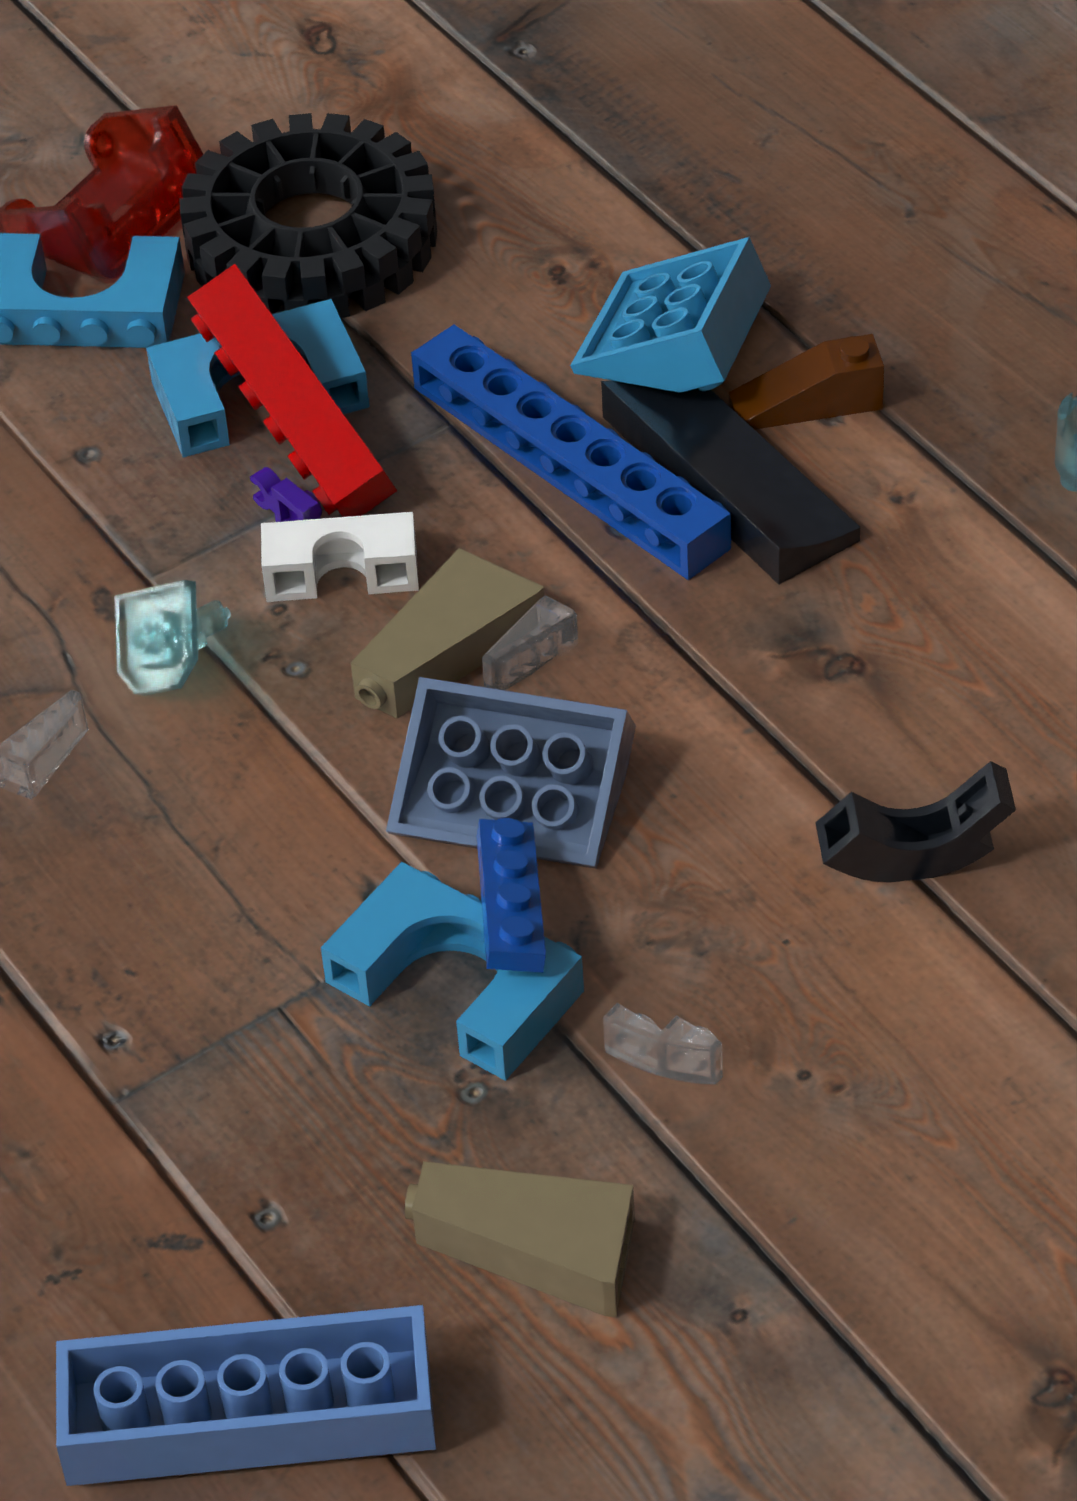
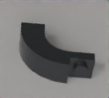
(916, 842)

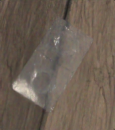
(675, 1052)

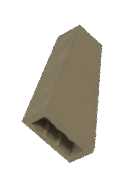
(441, 631)
(529, 1228)

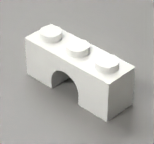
(304, 550)

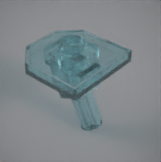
(162, 634)

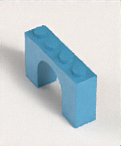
(130, 313)
(190, 374)
(420, 916)

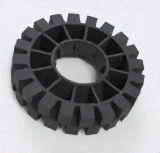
(352, 257)

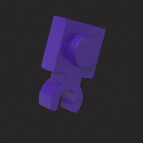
(284, 497)

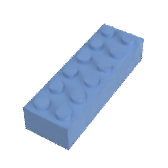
(243, 1395)

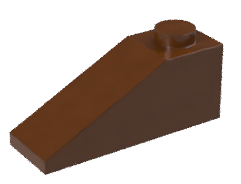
(818, 384)

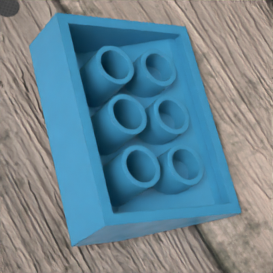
(677, 320)

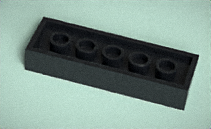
(773, 507)

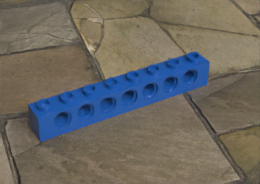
(572, 451)

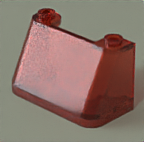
(131, 192)

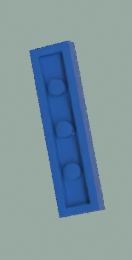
(510, 895)

